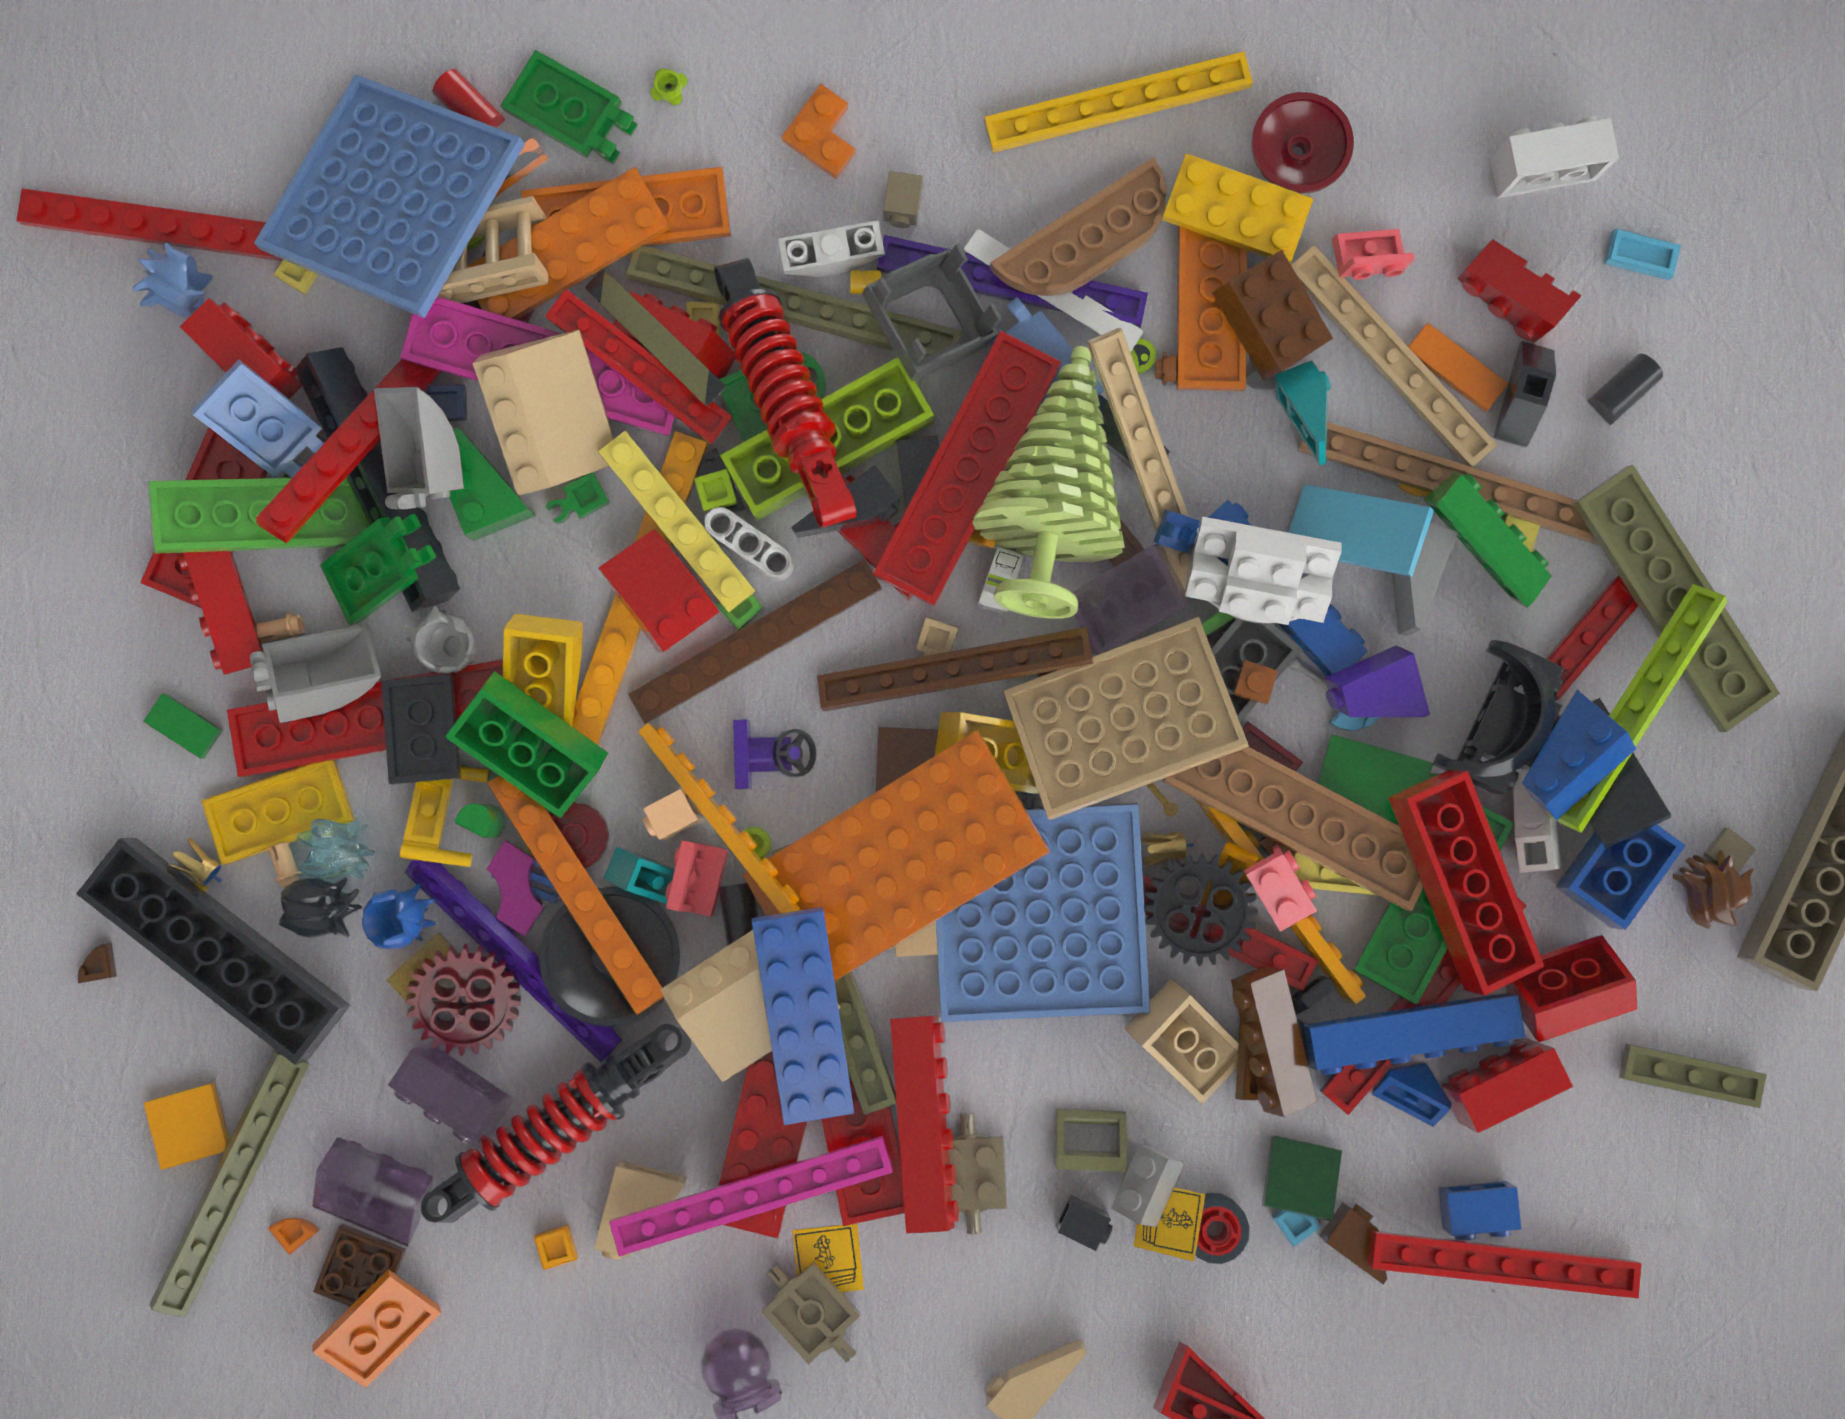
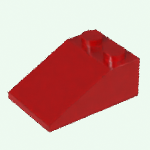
(658, 591)

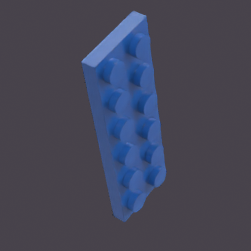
(803, 1015)

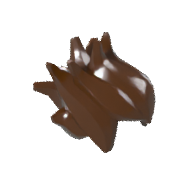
(1714, 889)

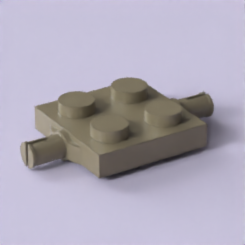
(979, 1172)
(811, 1312)

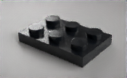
(416, 723)

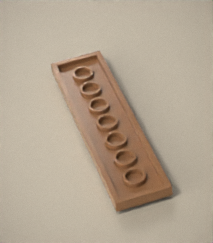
(1307, 821)

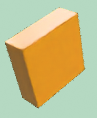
(555, 1247)

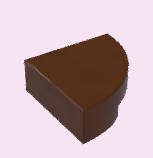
(98, 964)

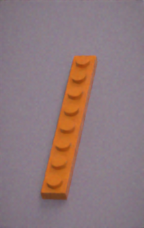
(579, 895)

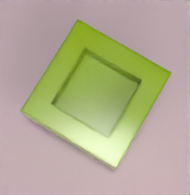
(715, 490)

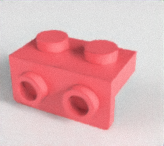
(1370, 254)
(696, 878)
(1280, 888)

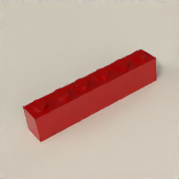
(923, 1124)

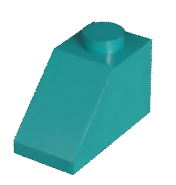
(639, 874)

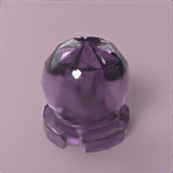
(738, 1372)

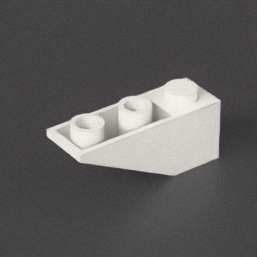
(1534, 832)

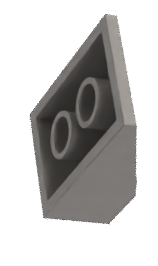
(1416, 593)

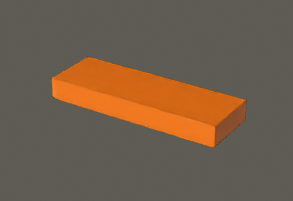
(1457, 367)

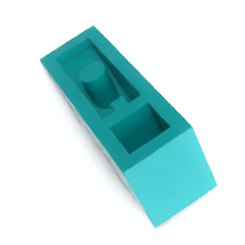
(1305, 401)

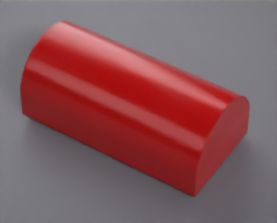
(461, 97)

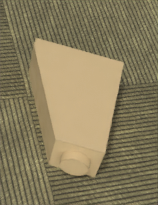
(633, 1190)

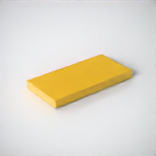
(275, 810)

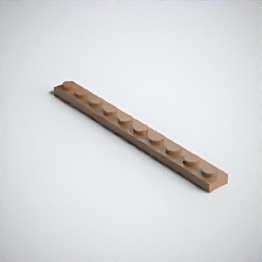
(1429, 471)

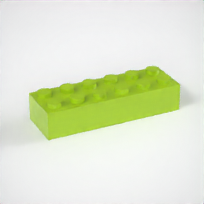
(867, 419)

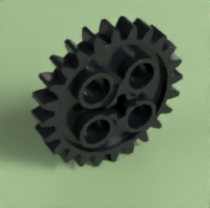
(1170, 900)

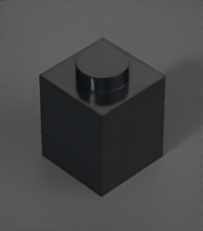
(1084, 1223)

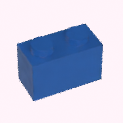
(1480, 1209)

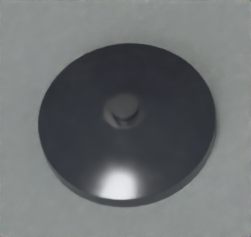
(579, 978)

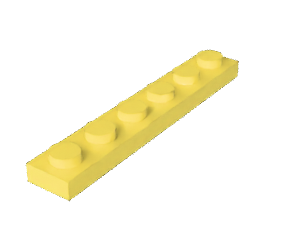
(676, 521)

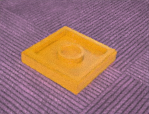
(187, 1126)

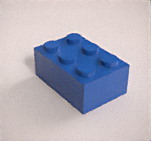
(1620, 878)

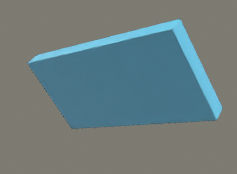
(1371, 529)

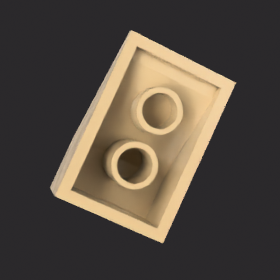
(1186, 1040)

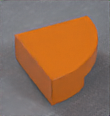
(293, 1232)

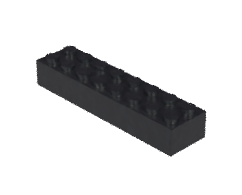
(213, 949)

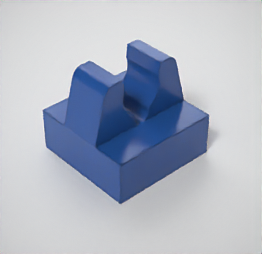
(1177, 531)

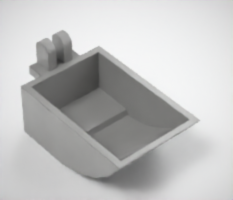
(416, 448)
(316, 671)

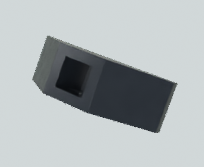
(1526, 394)

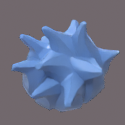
(172, 281)

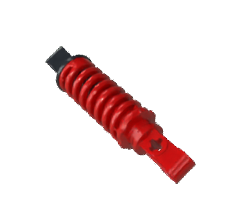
(783, 389)

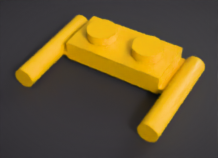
(428, 819)

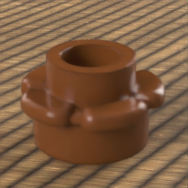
(1166, 368)

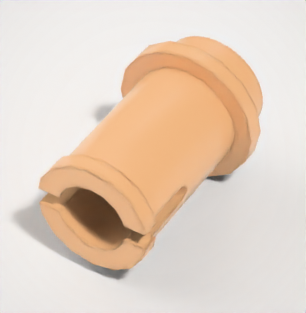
(281, 628)
(284, 864)

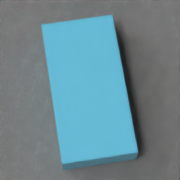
(1642, 254)

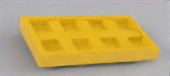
(1237, 208)

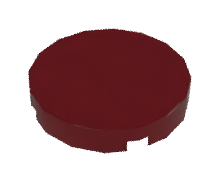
(584, 832)

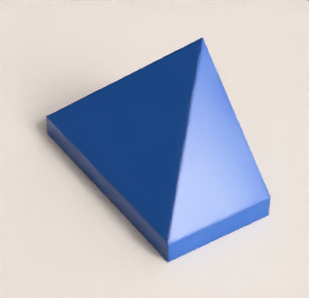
(1414, 1092)

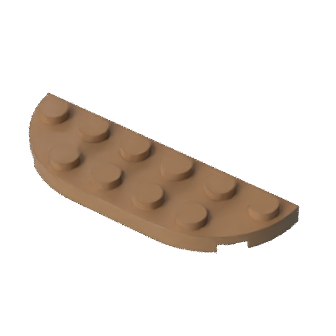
(1088, 236)

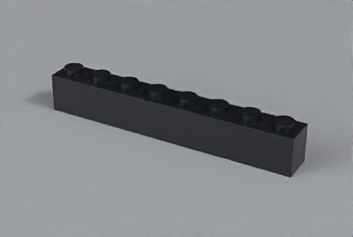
(334, 394)

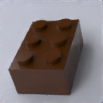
(1272, 315)

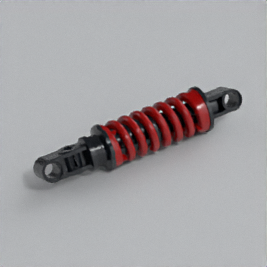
(553, 1128)

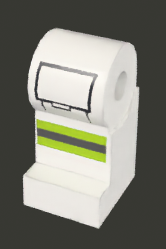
(1004, 567)

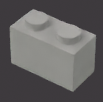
(1147, 1185)

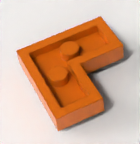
(812, 134)

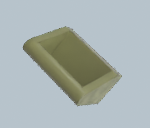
(1091, 1159)

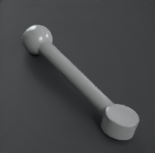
(1296, 665)

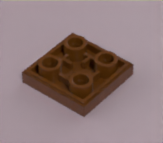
(356, 1264)

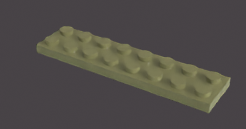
(1658, 576)

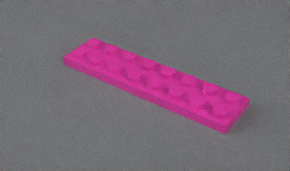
(458, 334)

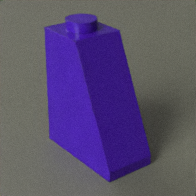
(1379, 687)

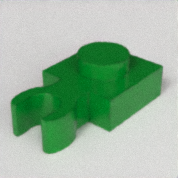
(583, 496)

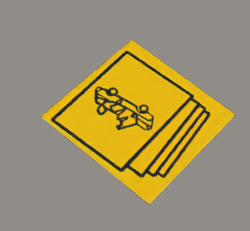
(1177, 1228)
(834, 1251)

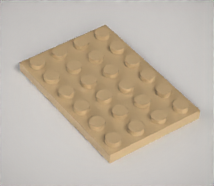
(1125, 719)

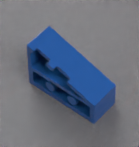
(1576, 756)

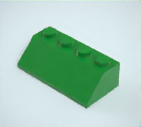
(1489, 538)

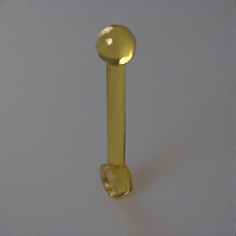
(1170, 809)

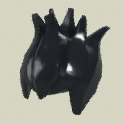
(316, 907)

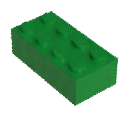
(527, 745)

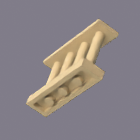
(498, 276)

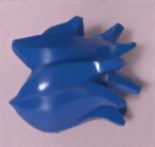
(395, 918)

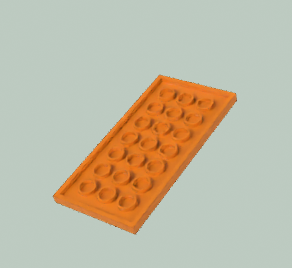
(909, 853)

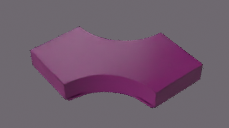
(518, 901)

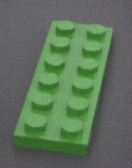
(224, 514)

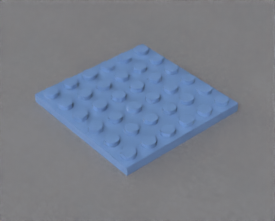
(390, 195)
(1056, 933)

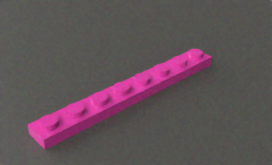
(750, 1196)

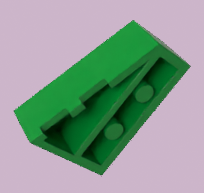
(487, 498)

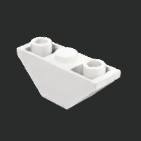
(831, 250)

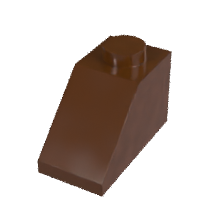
(1350, 1236)

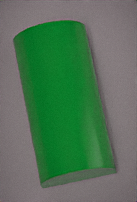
(482, 819)

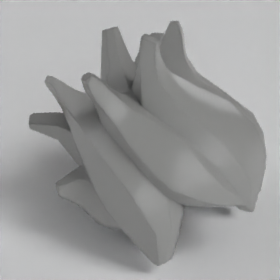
(442, 641)

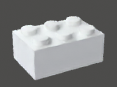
(1554, 156)

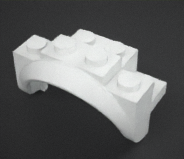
(1261, 572)

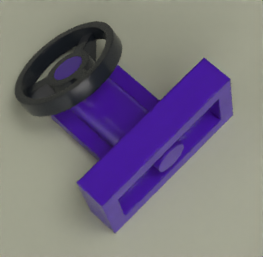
(768, 754)

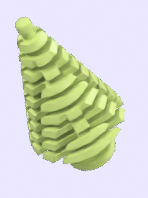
(1055, 495)

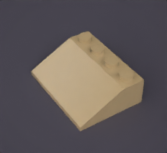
(545, 410)
(724, 1008)

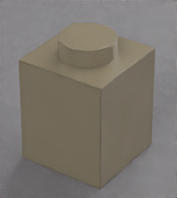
(903, 199)

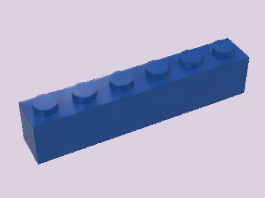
(1326, 643)
(1414, 1031)

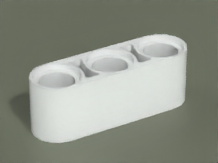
(739, 531)

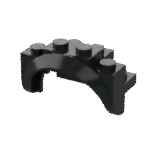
(1510, 724)

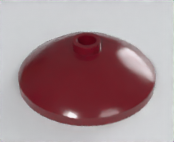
(1307, 123)

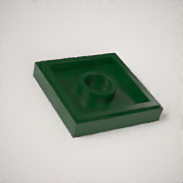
(1302, 1178)

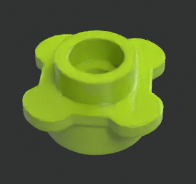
(662, 79)

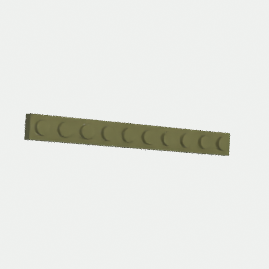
(799, 304)

